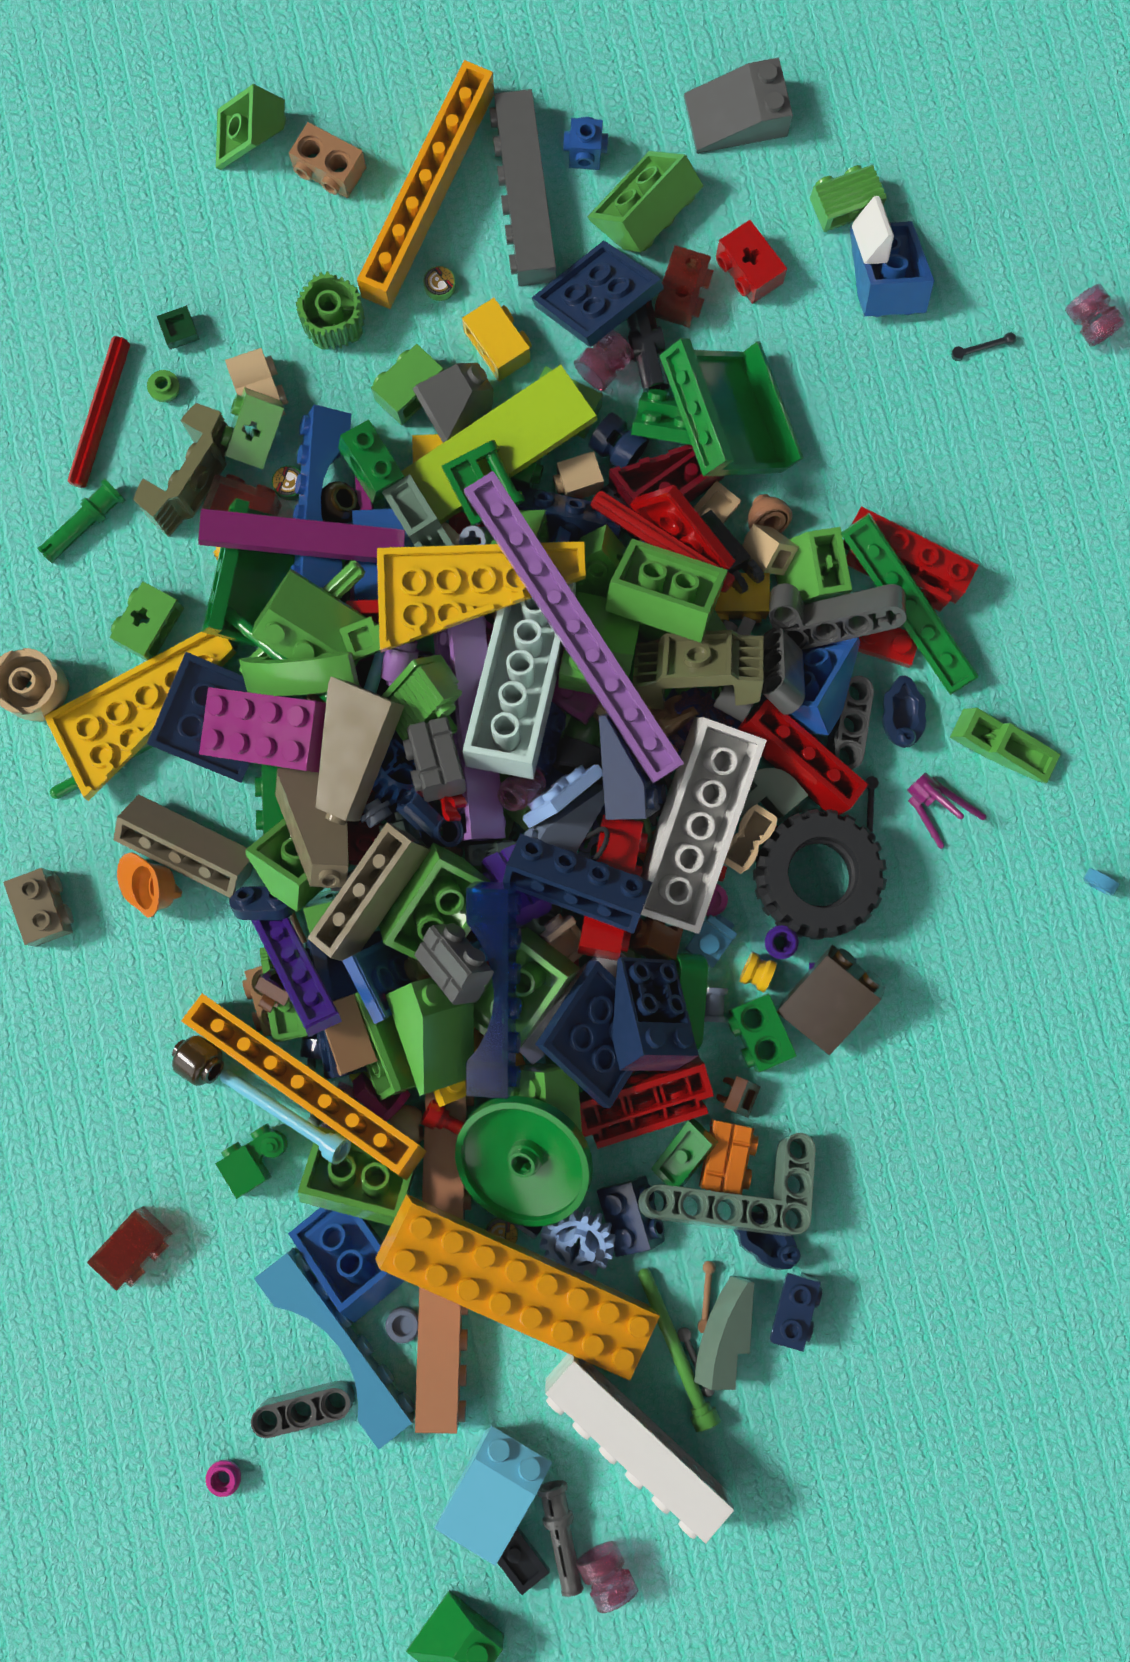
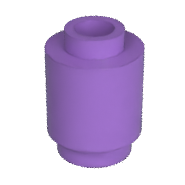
(397, 660)

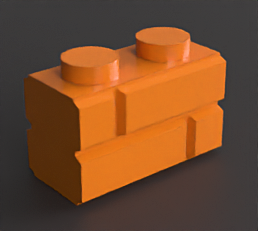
(727, 1163)

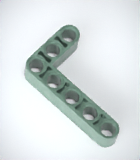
(742, 1205)

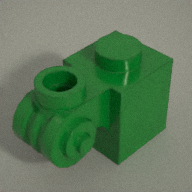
(243, 1165)

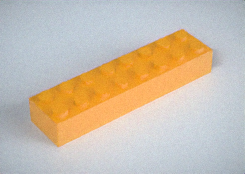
(516, 1287)

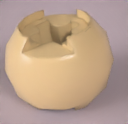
(408, 1121)

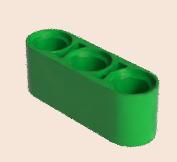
(693, 979)

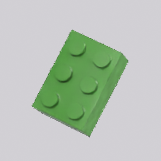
(353, 1187)

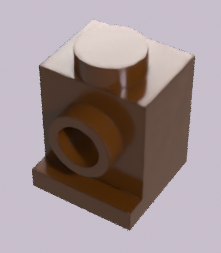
(655, 939)

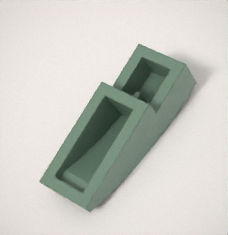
(415, 514)
(726, 1336)

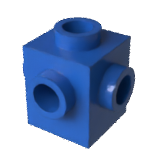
(585, 143)

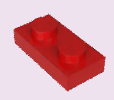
(890, 645)

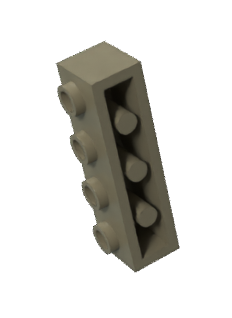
(183, 845)
(368, 893)

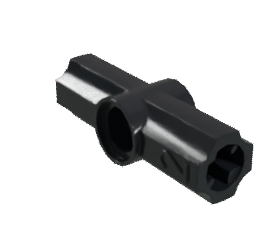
(647, 343)

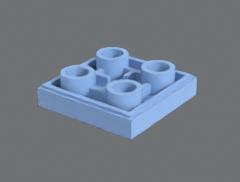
(561, 794)

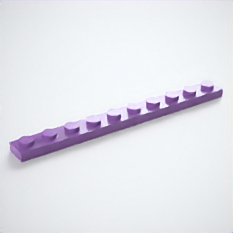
(573, 627)

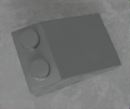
(740, 107)

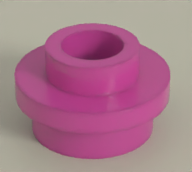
(215, 1485)

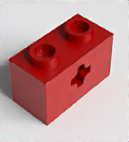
(750, 262)

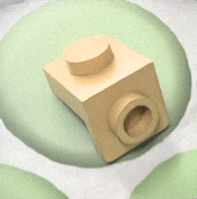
(563, 935)

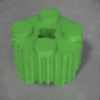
(331, 311)

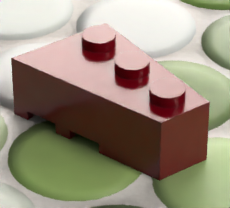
(675, 468)

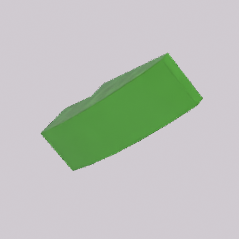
(1005, 744)

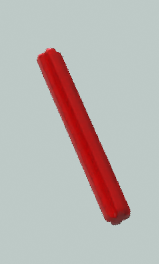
(98, 412)
(648, 531)

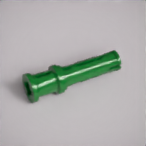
(92, 510)

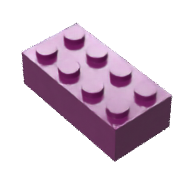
(263, 729)

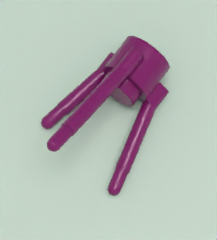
(928, 790)

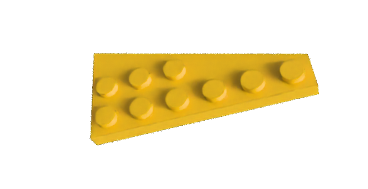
(449, 585)
(116, 719)

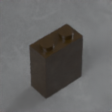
(832, 999)

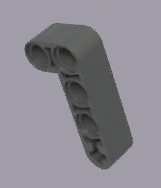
(836, 617)

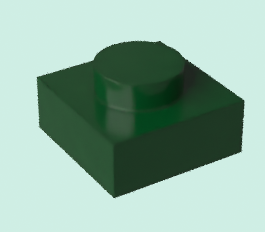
(178, 327)

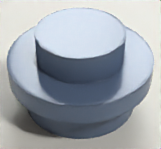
(376, 812)

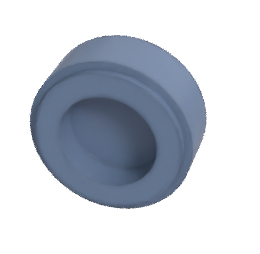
(402, 1324)

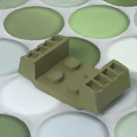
(192, 482)
(718, 660)

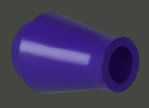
(790, 942)

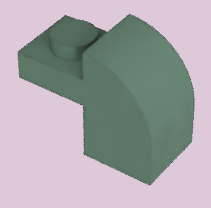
(775, 790)

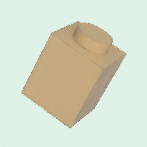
(579, 476)
(769, 549)

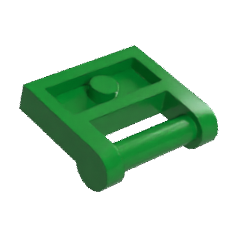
(465, 471)

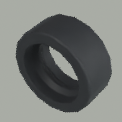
(573, 753)

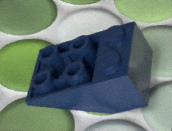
(651, 1017)

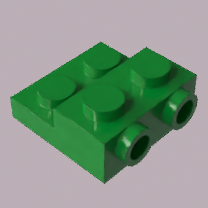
(659, 418)

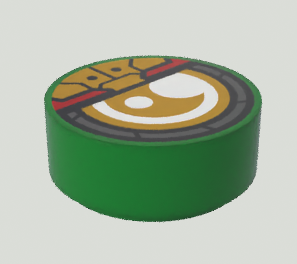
(284, 482)

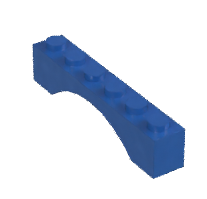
(319, 450)

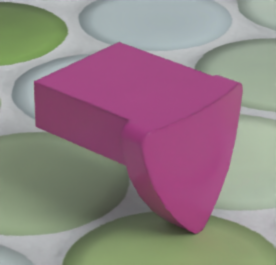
(367, 1096)

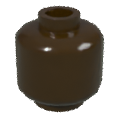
(337, 502)
(197, 1060)

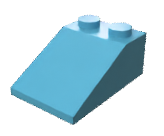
(492, 1495)

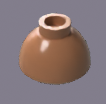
(770, 512)

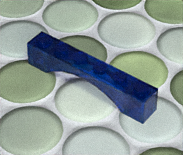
(492, 918)

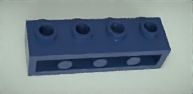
(565, 511)
(577, 883)

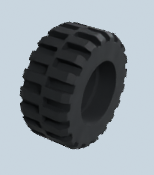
(850, 843)

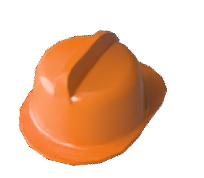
(146, 884)

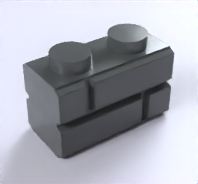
(435, 759)
(454, 963)

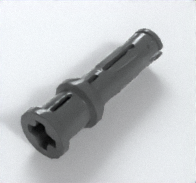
(558, 1521)

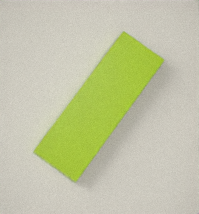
(522, 428)

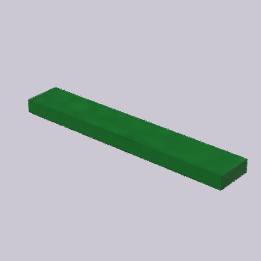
(922, 620)

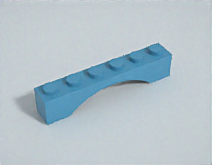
(381, 1407)

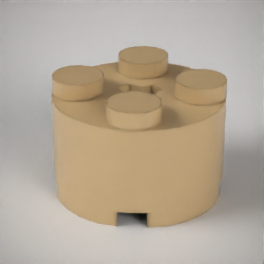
(47, 688)

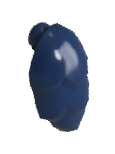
(904, 712)
(769, 1249)

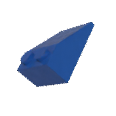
(901, 283)
(826, 683)
(343, 1257)

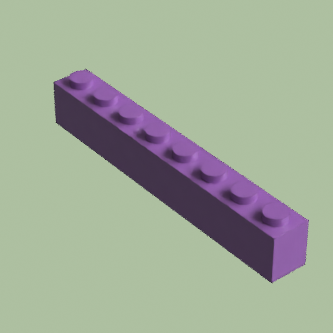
(465, 654)

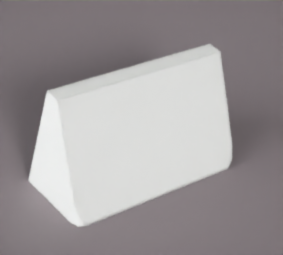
(873, 233)

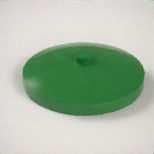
(524, 1161)

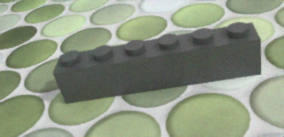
(524, 186)

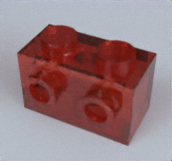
(683, 283)

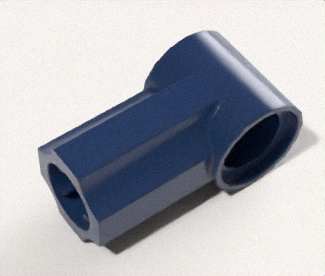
(429, 819)

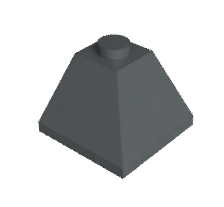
(455, 398)

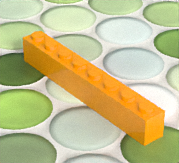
(426, 185)
(305, 1087)

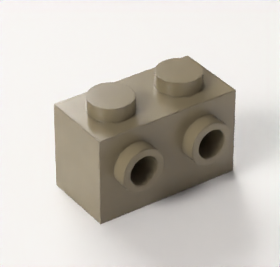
(39, 906)

